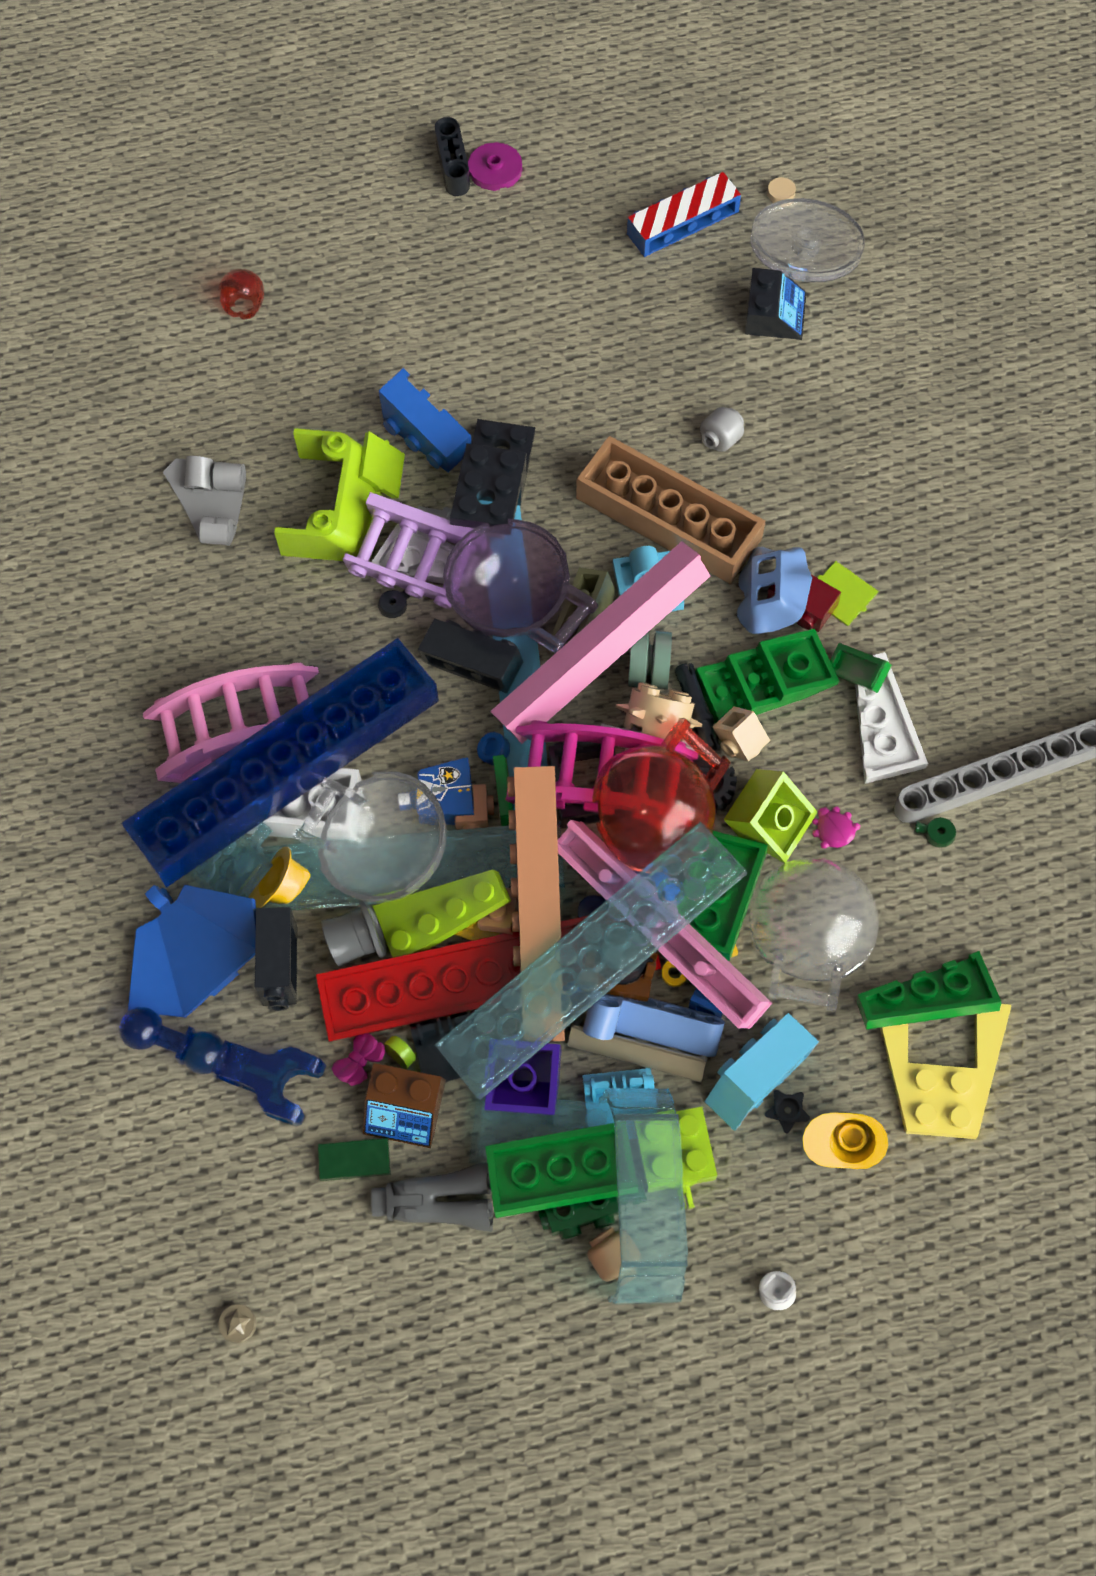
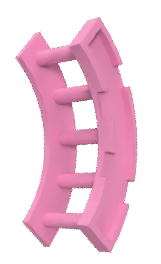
(184, 764)

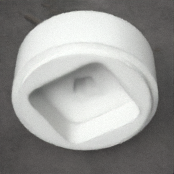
(777, 1290)

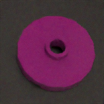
(499, 175)

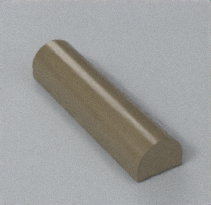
(639, 1052)

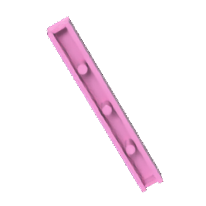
(603, 640)
(686, 950)

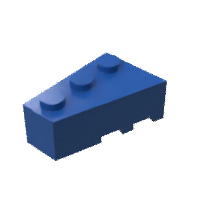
(421, 424)

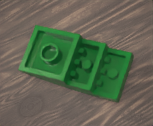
(768, 676)

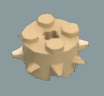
(657, 711)

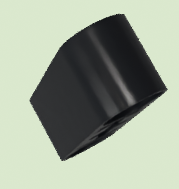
(454, 171)

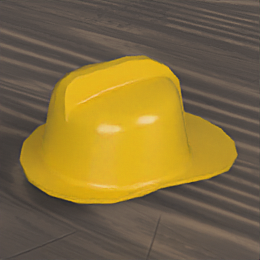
(282, 881)
(845, 1140)

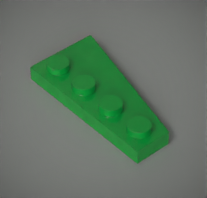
(941, 994)

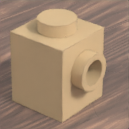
(741, 734)

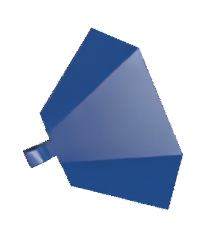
(190, 948)

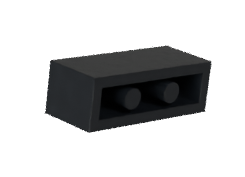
(471, 654)

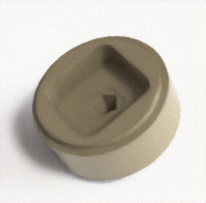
(237, 1323)

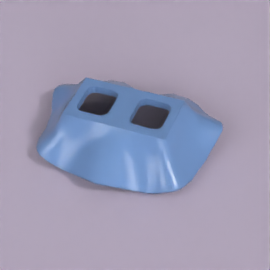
(791, 584)

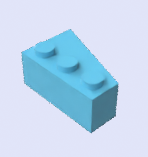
(759, 1069)

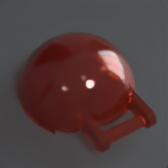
(656, 796)

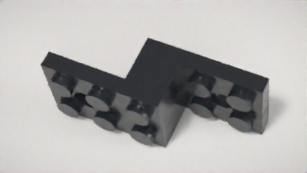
(492, 474)

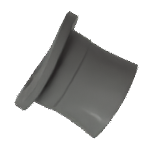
(354, 935)

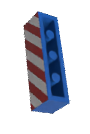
(683, 214)

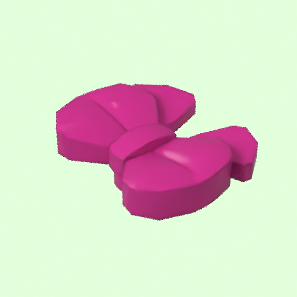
(351, 1068)

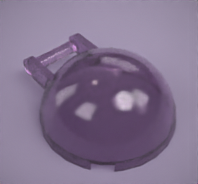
(513, 582)

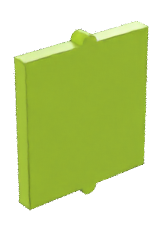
(381, 465)
(854, 592)

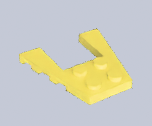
(940, 1097)

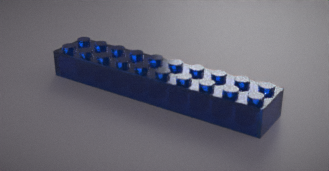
(281, 762)

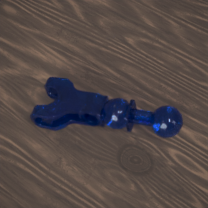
(227, 1061)

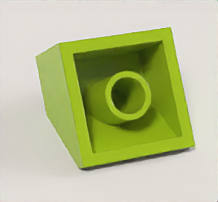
(771, 813)

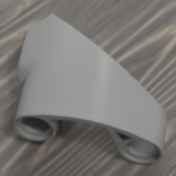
(209, 495)

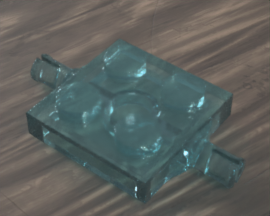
(237, 866)

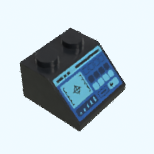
(775, 305)

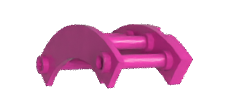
(609, 737)

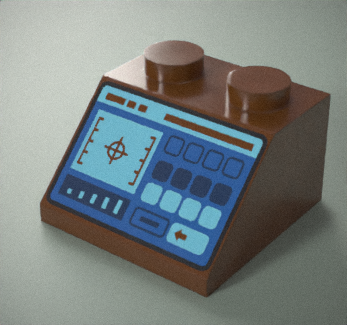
(402, 1105)

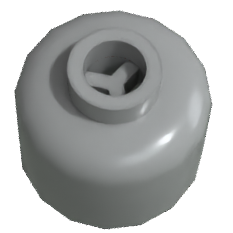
(722, 428)

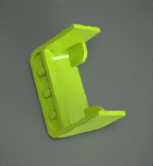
(335, 531)

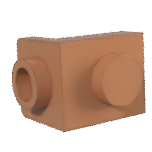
(482, 808)
(501, 919)

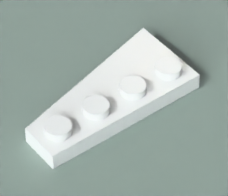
(887, 732)

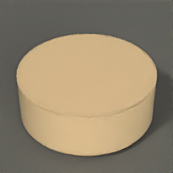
(781, 189)

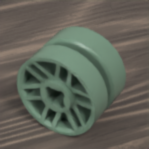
(651, 660)

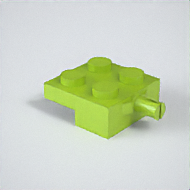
(696, 1151)

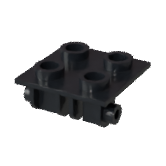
(426, 1035)

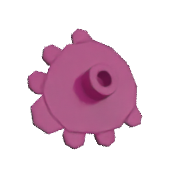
(834, 828)

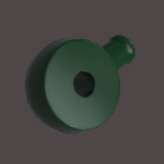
(932, 835)

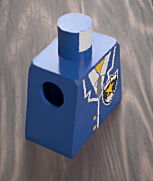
(451, 787)

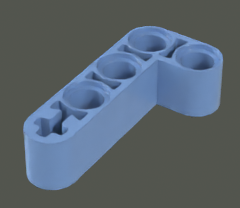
(656, 1023)

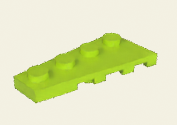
(439, 912)

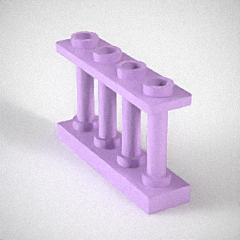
(410, 521)

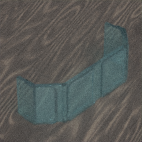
(648, 1196)

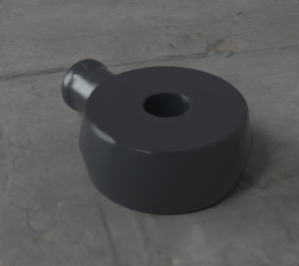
(396, 597)

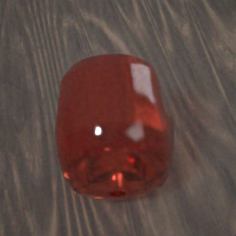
(241, 284)

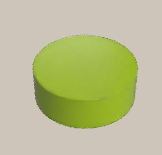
(399, 1051)

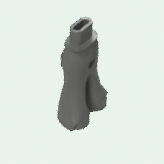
(416, 1199)

